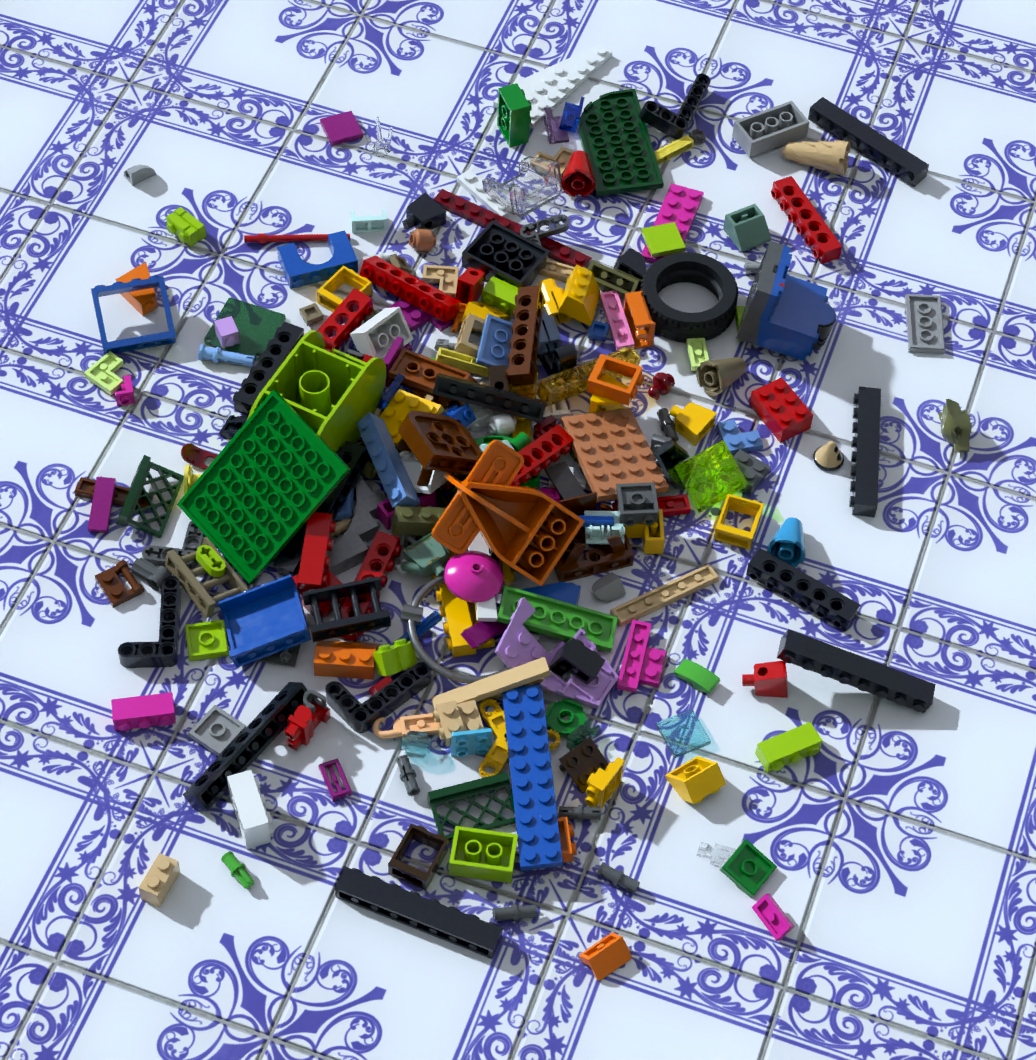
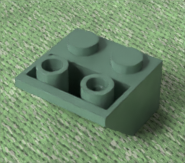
(747, 227)

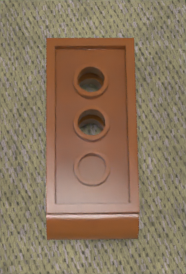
(421, 375)

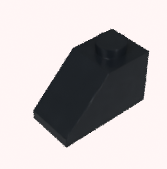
(632, 263)

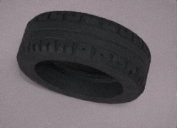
(696, 269)

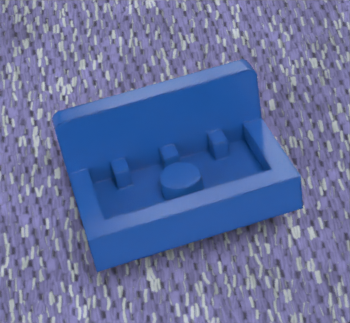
(461, 413)

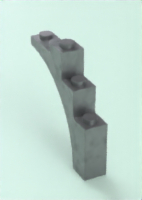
(353, 545)

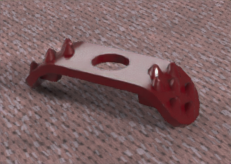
(195, 455)

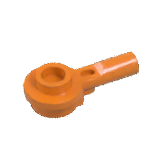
(457, 321)

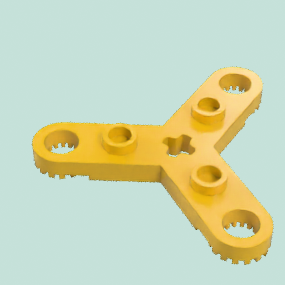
(498, 754)

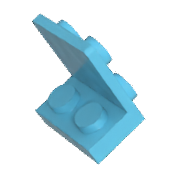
(471, 742)

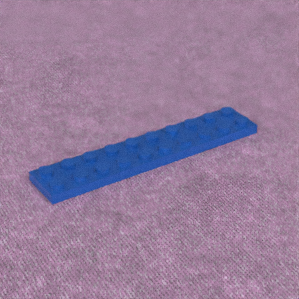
(532, 778)

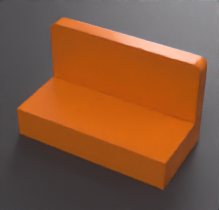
(606, 955)

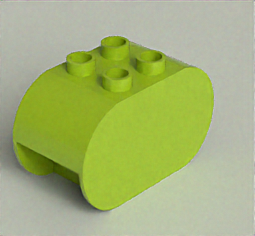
(327, 388)

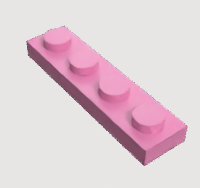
(616, 318)

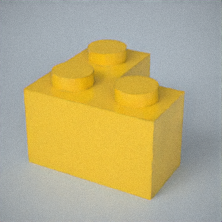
(652, 535)

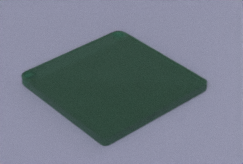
(254, 324)

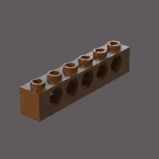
(525, 336)

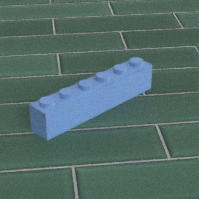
(387, 461)

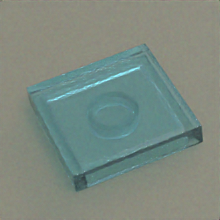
(683, 733)

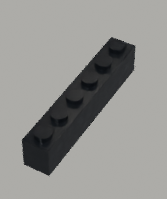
(489, 397)

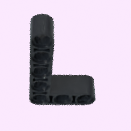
(670, 122)
(558, 360)
(167, 628)
(379, 700)

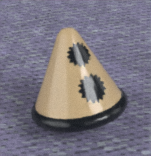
(828, 457)

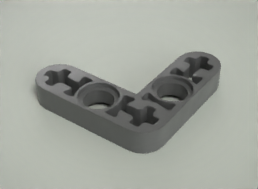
(543, 234)
(189, 537)

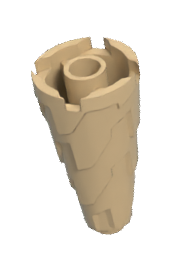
(822, 155)

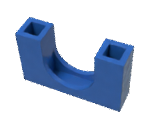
(301, 273)

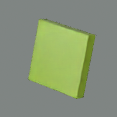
(663, 239)
(206, 640)

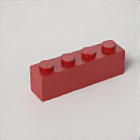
(315, 552)

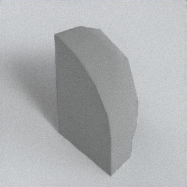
(138, 173)
(608, 587)

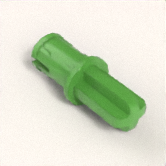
(237, 870)

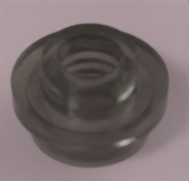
(698, 136)

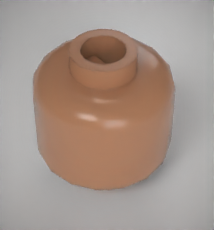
(422, 240)

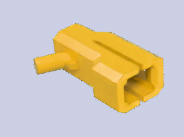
(552, 299)

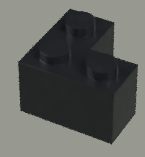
(576, 660)

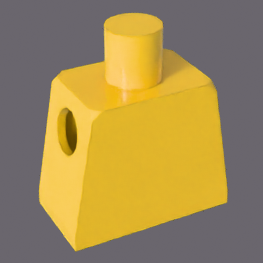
(693, 421)

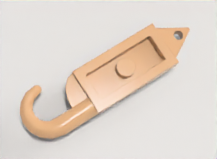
(402, 725)

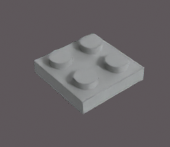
(216, 730)

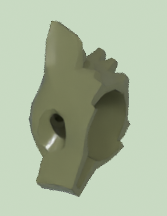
(955, 426)

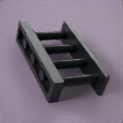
(351, 625)

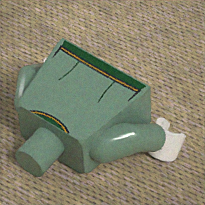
(425, 558)

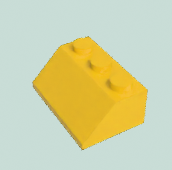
(580, 295)

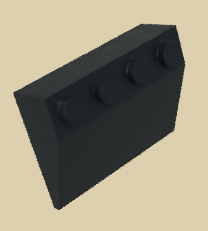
(505, 255)

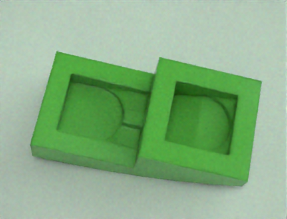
(700, 677)

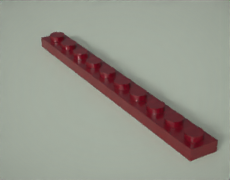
(482, 217)

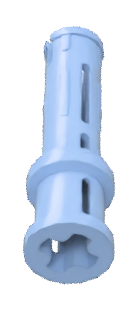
(217, 355)

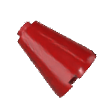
(577, 176)

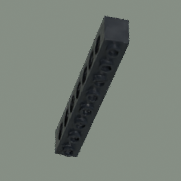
(357, 458)
(245, 747)

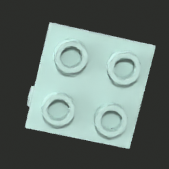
(599, 534)

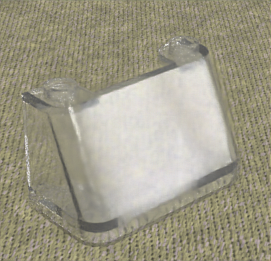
(534, 186)

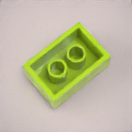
(483, 854)

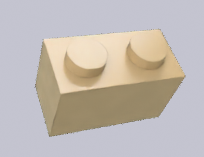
(159, 880)

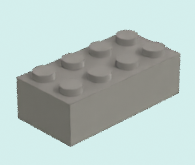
(770, 129)

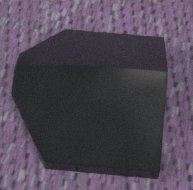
(232, 426)

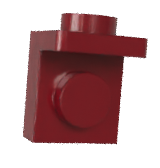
(546, 424)

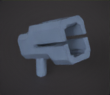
(548, 334)

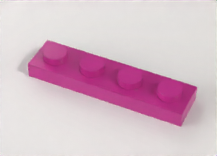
(634, 656)

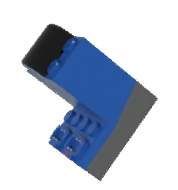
(784, 310)

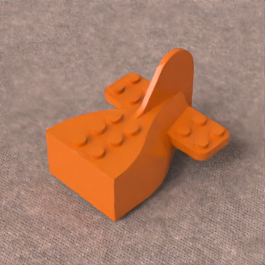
(515, 521)

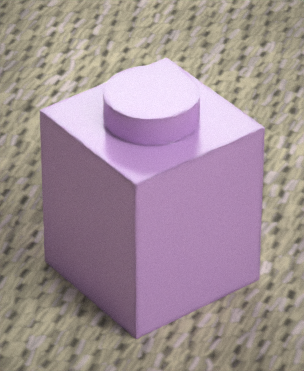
(227, 332)

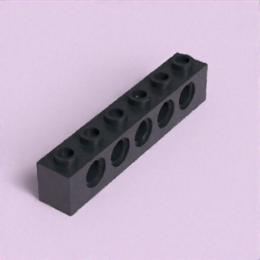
(277, 350)
(773, 574)

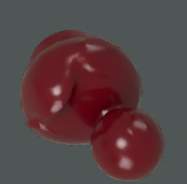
(661, 385)

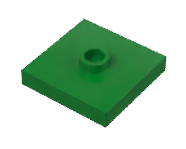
(748, 868)

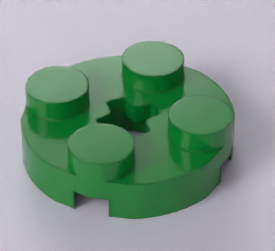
(561, 709)

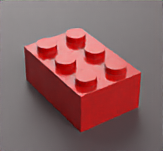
(781, 410)

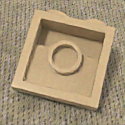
(456, 718)

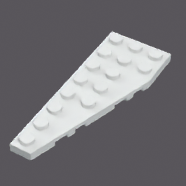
(558, 81)

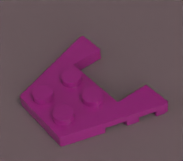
(416, 317)

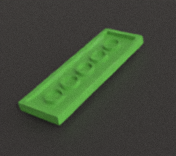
(559, 618)

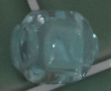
(416, 744)

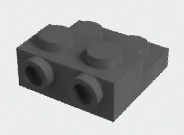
(752, 469)
(637, 503)

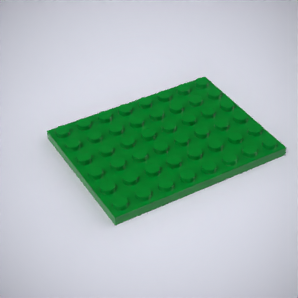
(263, 486)

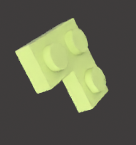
(103, 373)

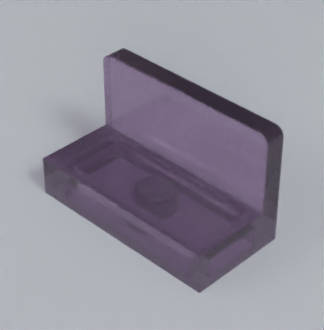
(552, 125)

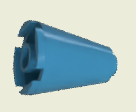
(789, 542)

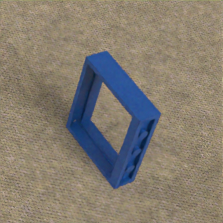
(140, 342)

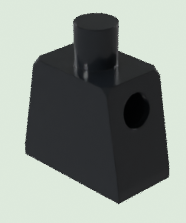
(424, 214)

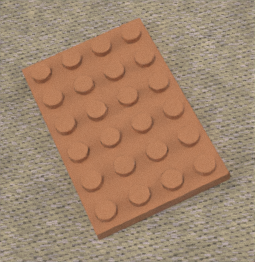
(612, 451)

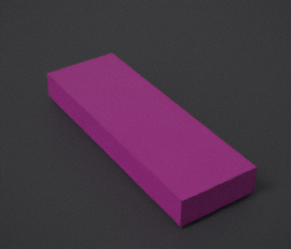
(102, 504)
(483, 632)

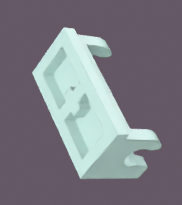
(369, 223)

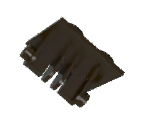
(582, 762)

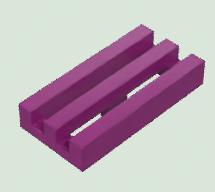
(340, 794)

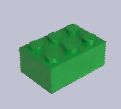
(513, 115)

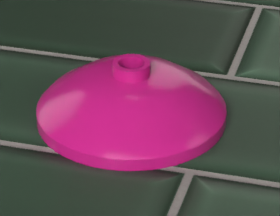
(473, 584)

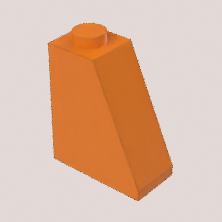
(142, 300)

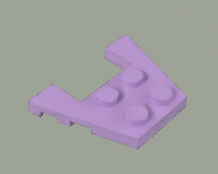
(517, 643)
(577, 690)

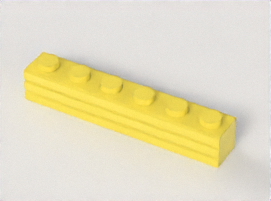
(673, 149)
(461, 361)

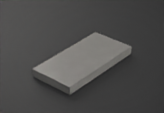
(924, 324)

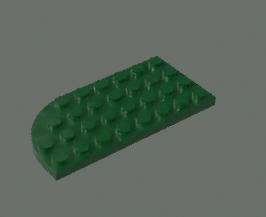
(618, 145)

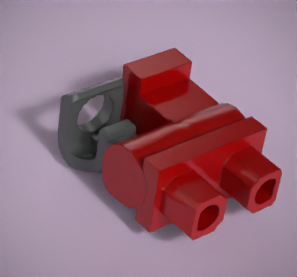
(306, 719)

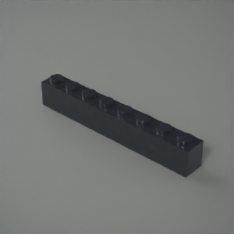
(868, 142)
(866, 452)
(856, 671)
(419, 912)

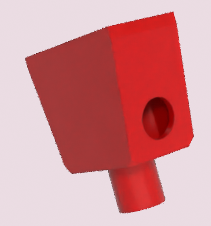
(472, 283)
(768, 679)

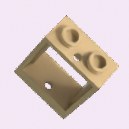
(462, 344)

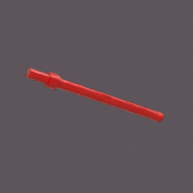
(262, 238)

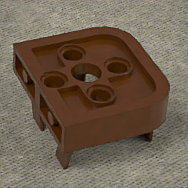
(427, 438)
(608, 557)

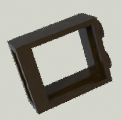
(409, 873)

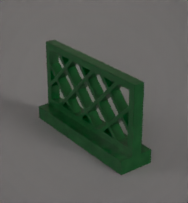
(135, 490)
(472, 789)

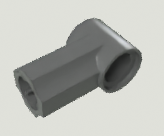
(150, 573)

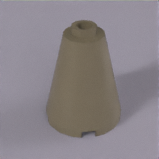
(720, 374)

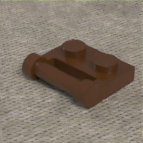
(114, 588)

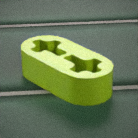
(211, 560)

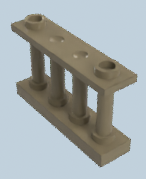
(196, 589)

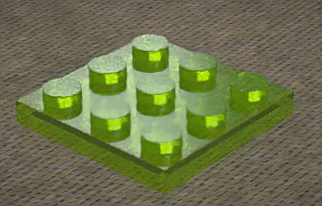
(711, 476)

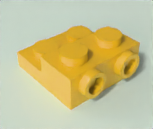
(604, 783)

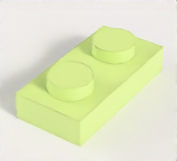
(697, 352)

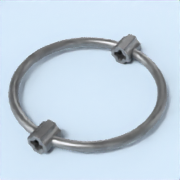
(413, 614)

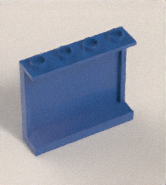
(264, 620)

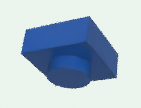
(598, 331)

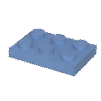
(494, 342)

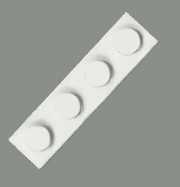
(474, 186)

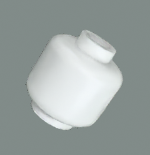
(502, 424)

